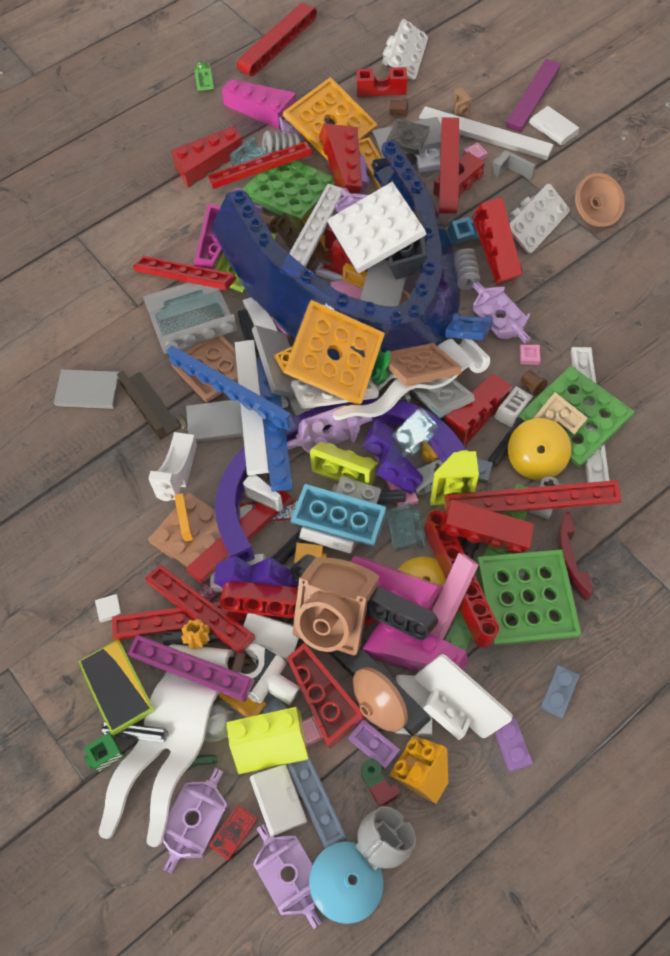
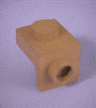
(462, 102)

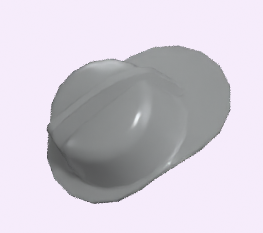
(216, 725)

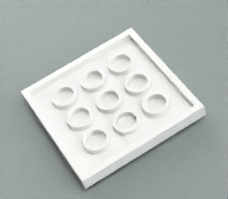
(376, 227)

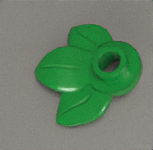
(379, 372)

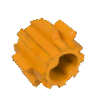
(195, 634)

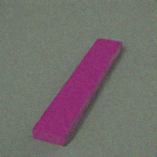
(533, 95)
(191, 668)

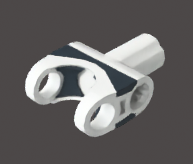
(268, 676)

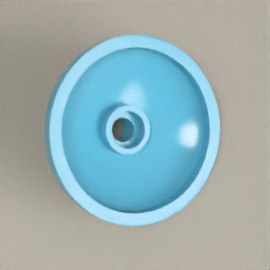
(331, 888)

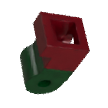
(377, 785)

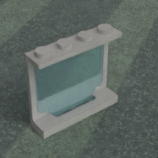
(189, 315)

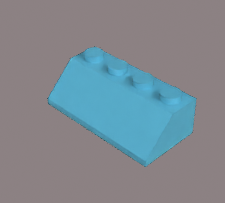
(339, 515)

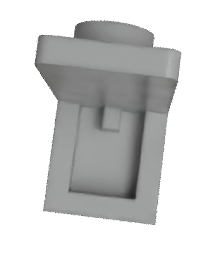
(514, 163)
(357, 490)

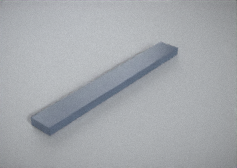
(311, 790)

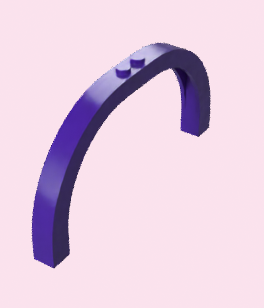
(232, 486)

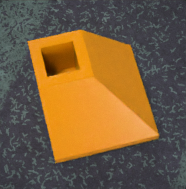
(422, 768)

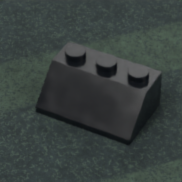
(410, 258)

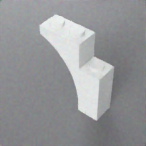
(176, 467)

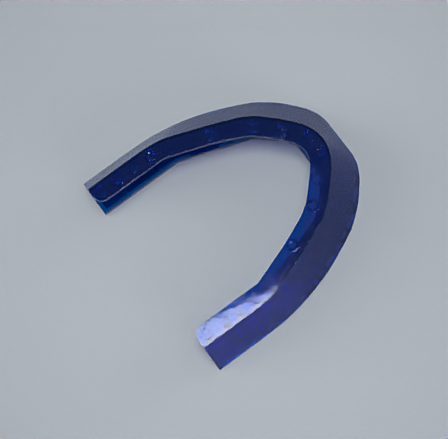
(287, 287)

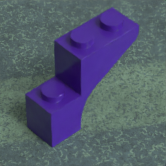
(391, 462)
(263, 572)

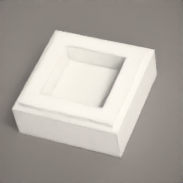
(108, 607)

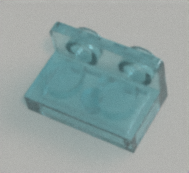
(247, 152)
(414, 431)
(406, 527)

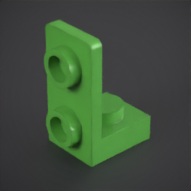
(203, 76)

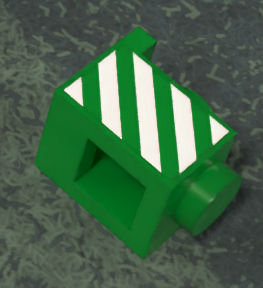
(104, 744)

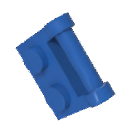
(469, 327)

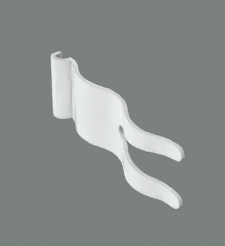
(465, 354)
(184, 712)

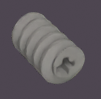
(278, 141)
(466, 268)

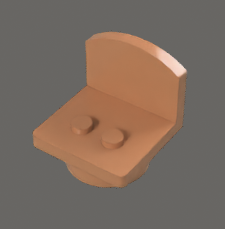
(333, 604)

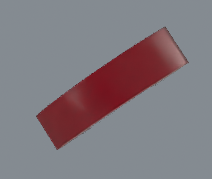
(579, 580)

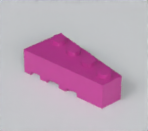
(258, 101)
(208, 248)
(403, 584)
(404, 650)

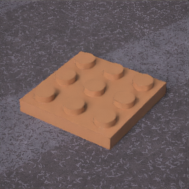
(216, 354)
(422, 364)
(203, 528)

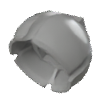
(385, 838)

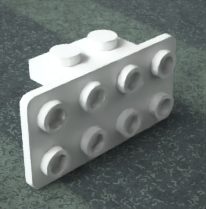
(405, 49)
(537, 217)
(311, 396)
(460, 701)

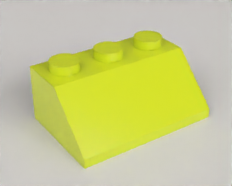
(335, 462)
(455, 476)
(267, 740)

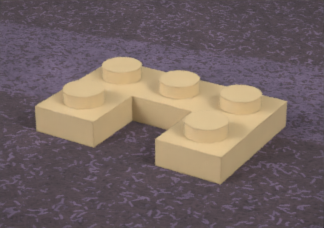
(562, 412)

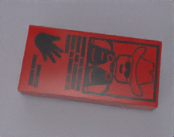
(233, 832)

